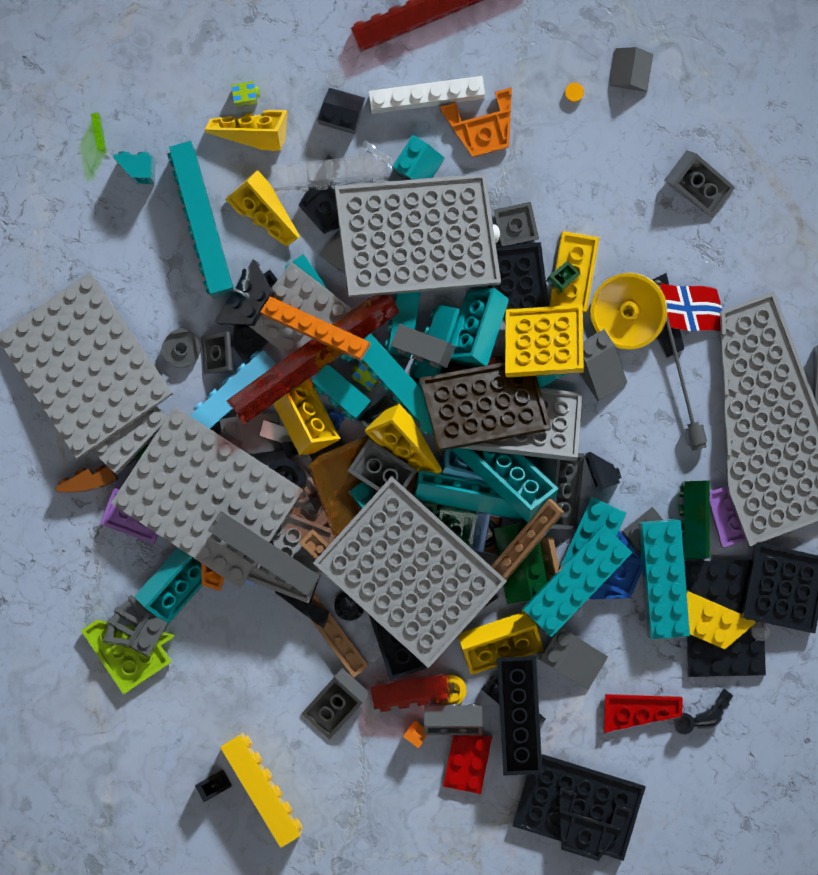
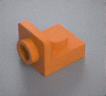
(415, 734)

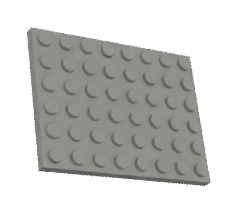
(417, 235)
(84, 365)
(192, 477)
(410, 572)

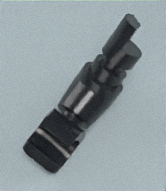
(710, 717)

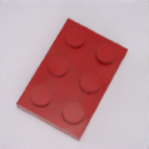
(467, 762)

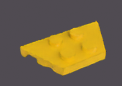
(714, 622)

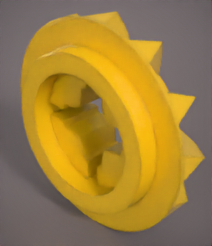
(460, 686)

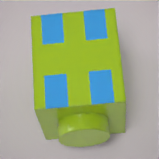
(245, 93)
(363, 377)

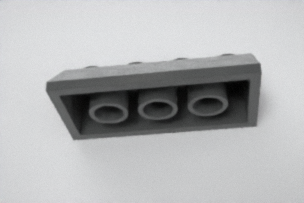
(567, 478)

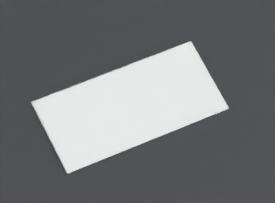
(275, 432)

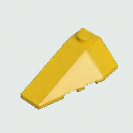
(258, 131)
(260, 203)
(401, 435)

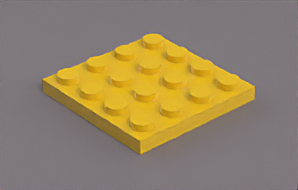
(544, 341)

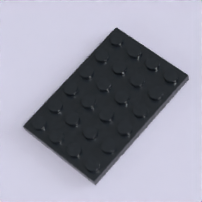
(725, 585)
(595, 799)

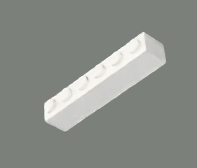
(427, 94)

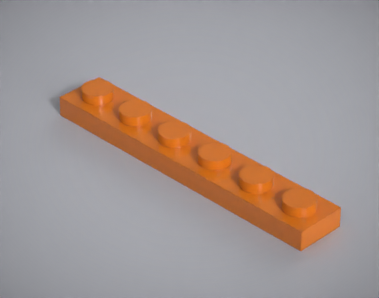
(315, 328)

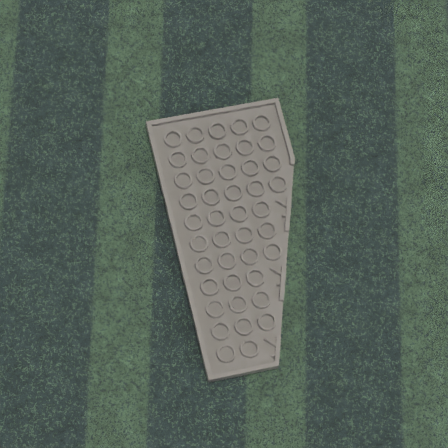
(767, 422)

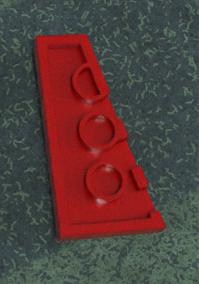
(634, 710)

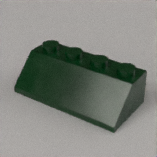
(695, 519)
(529, 575)

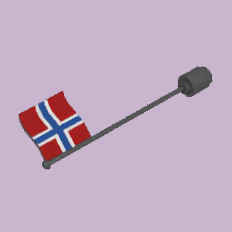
(691, 310)

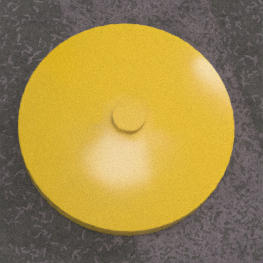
(629, 310)

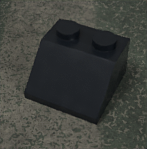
(341, 110)

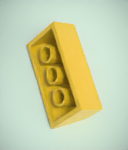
(306, 419)
(500, 639)

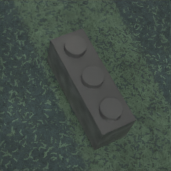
(422, 347)
(453, 719)

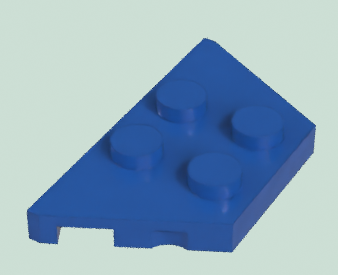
(623, 579)

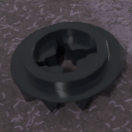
(346, 614)

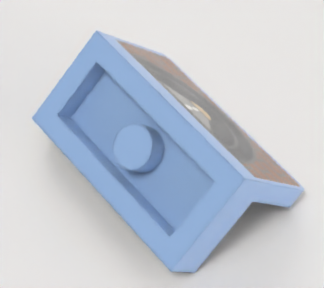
(484, 536)

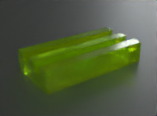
(98, 132)

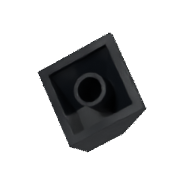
(602, 471)

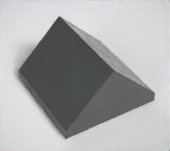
(631, 68)
(217, 353)

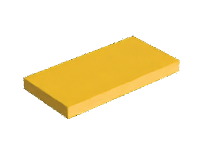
(581, 253)

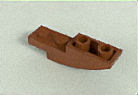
(86, 481)

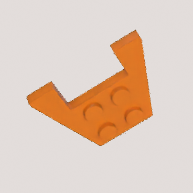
(483, 133)

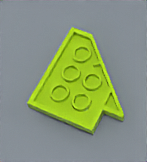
(123, 663)

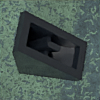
(213, 785)

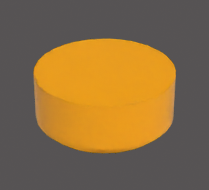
(574, 92)

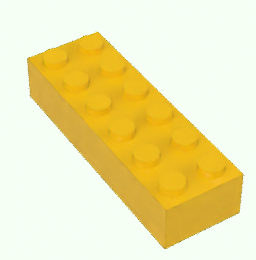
(262, 790)

